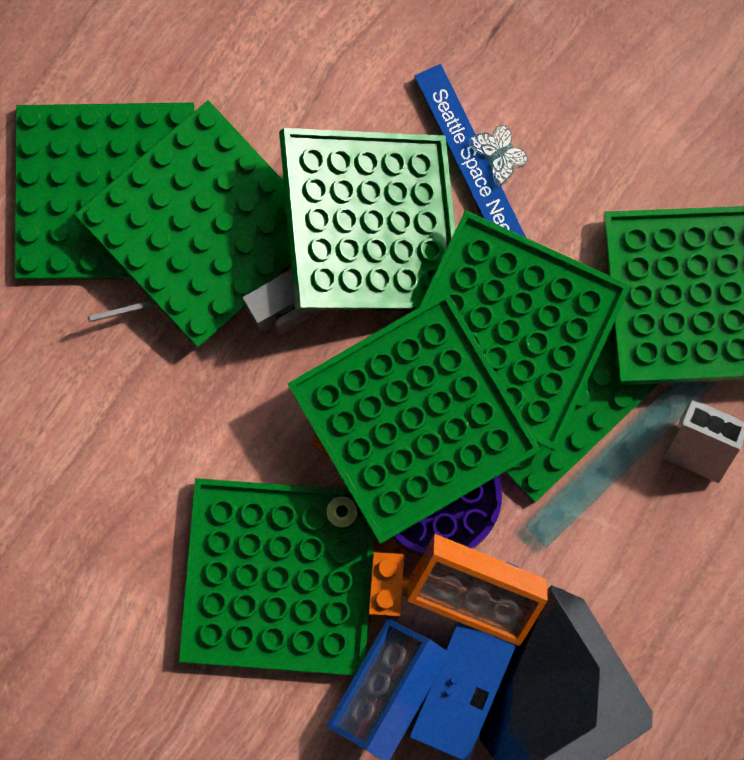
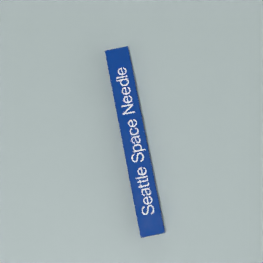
(472, 166)

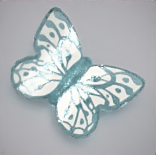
(499, 152)

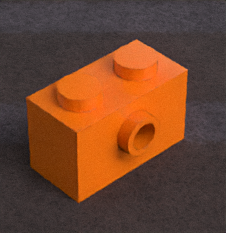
(387, 585)

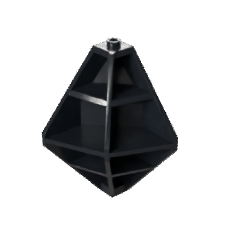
(564, 691)

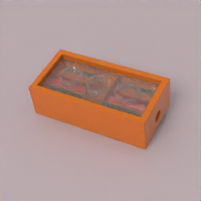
(477, 590)

